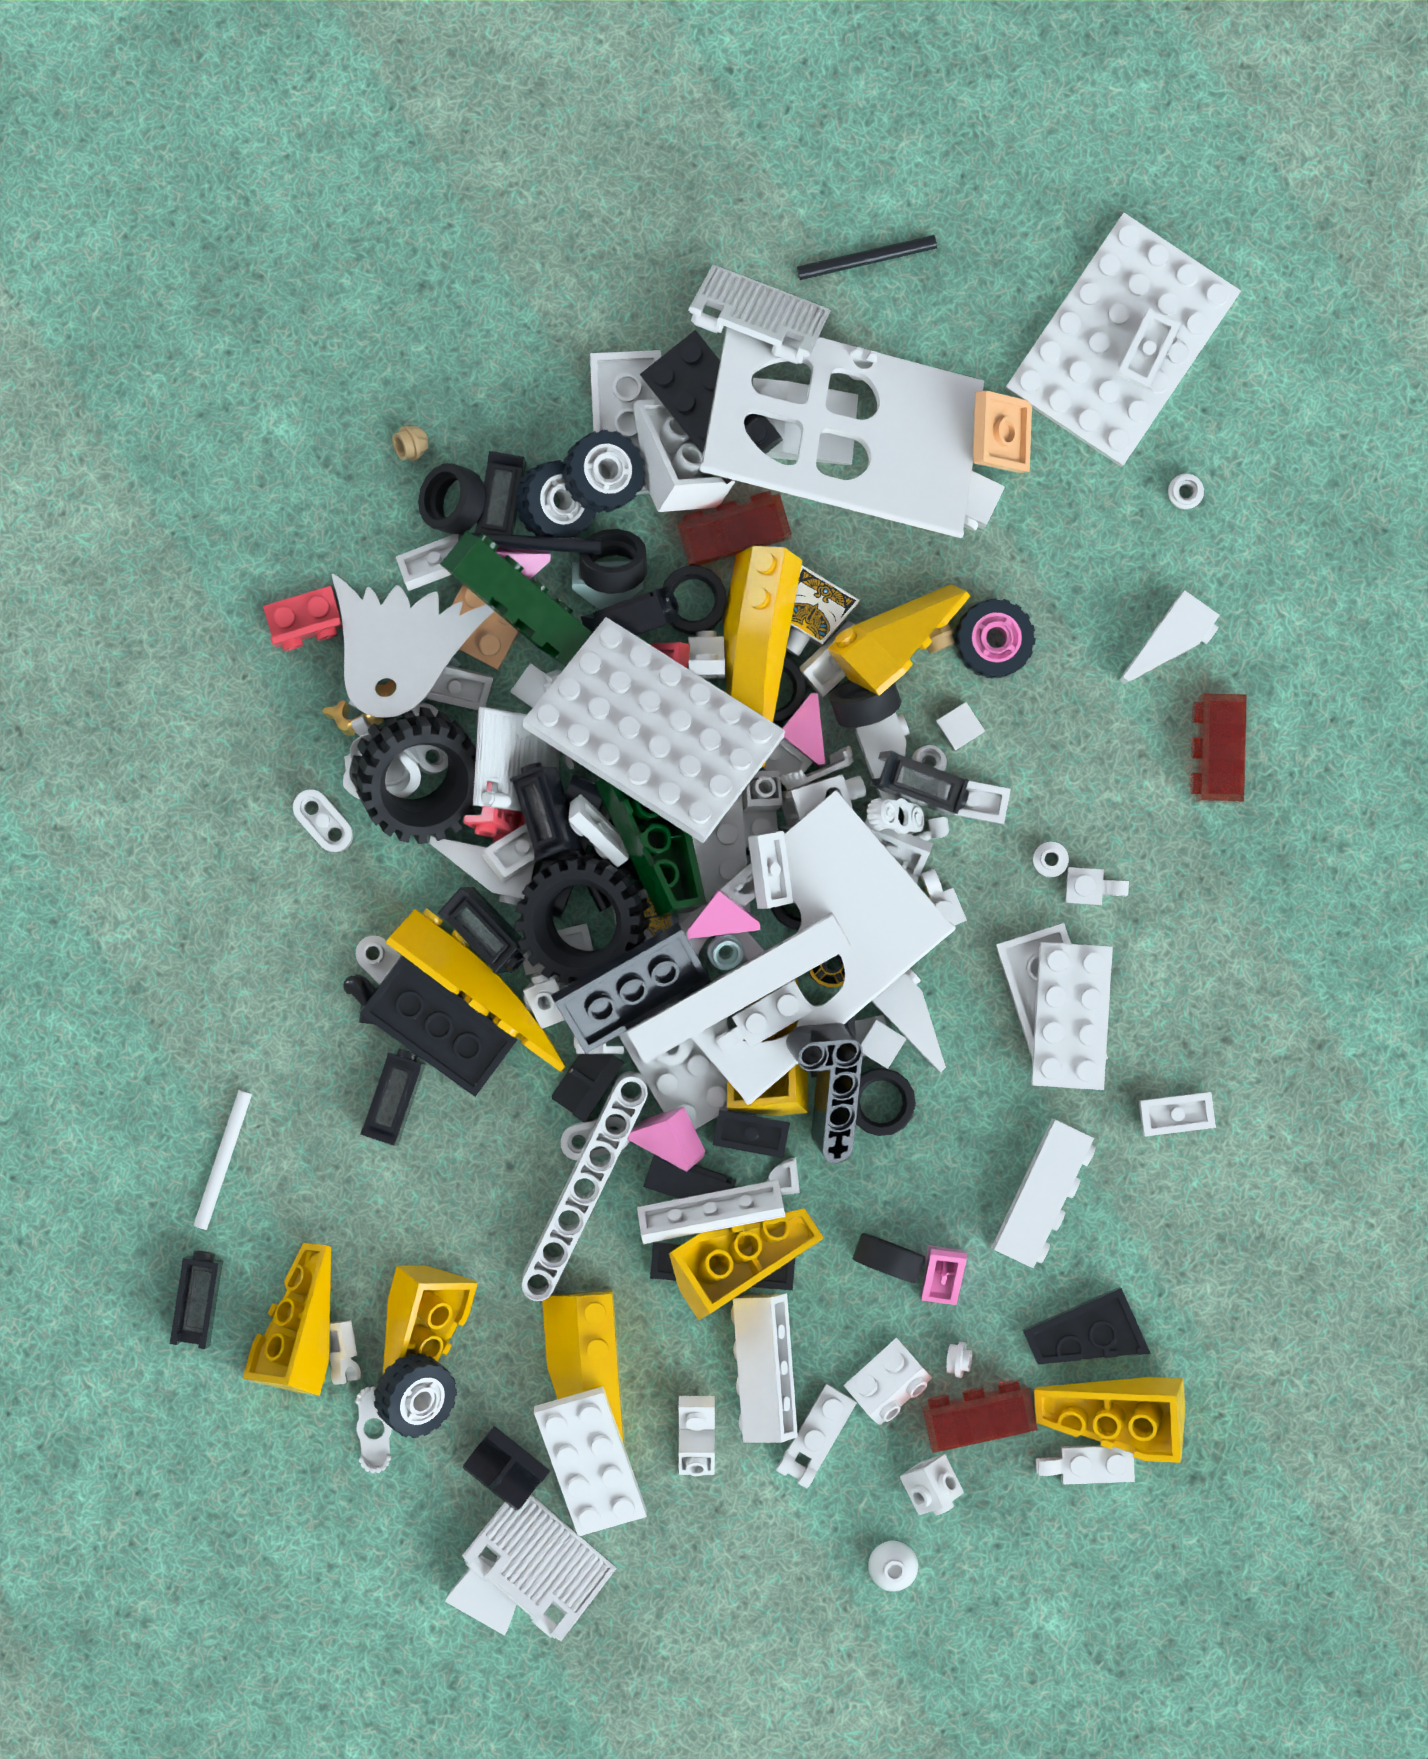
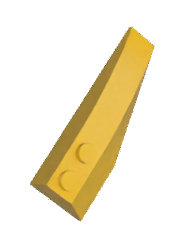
(759, 624)
(463, 972)
(583, 1346)

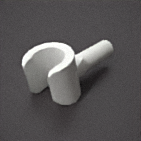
(938, 829)

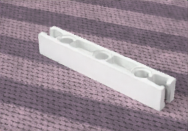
(739, 988)

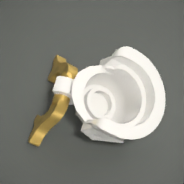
(402, 774)

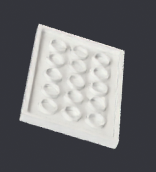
(1078, 354)
(654, 729)

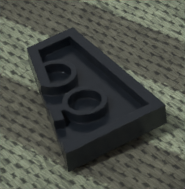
(1088, 1331)

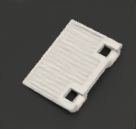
(759, 312)
(501, 753)
(540, 1564)

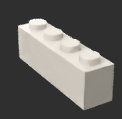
(1043, 1193)
(764, 1368)

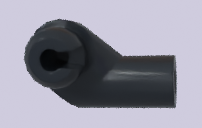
(361, 990)

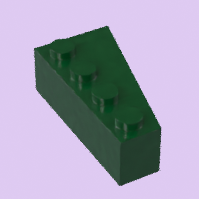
(515, 597)
(658, 851)

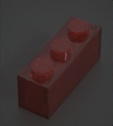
(733, 529)
(1219, 748)
(978, 1416)

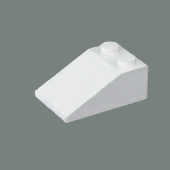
(832, 447)
(674, 462)

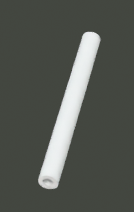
(222, 1159)

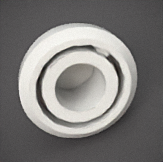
(893, 1566)

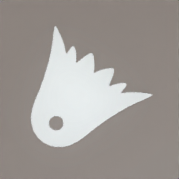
(398, 645)

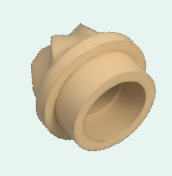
(410, 442)
(941, 639)

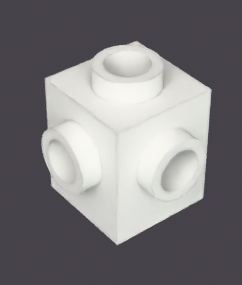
(539, 1000)
(932, 1485)

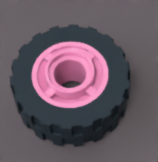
(1016, 633)

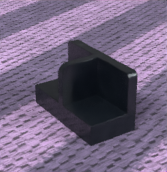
(587, 1083)
(751, 1133)
(505, 1468)

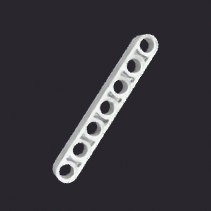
(578, 1202)

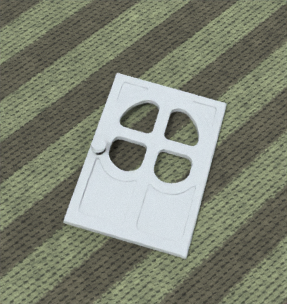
(914, 442)
(883, 913)

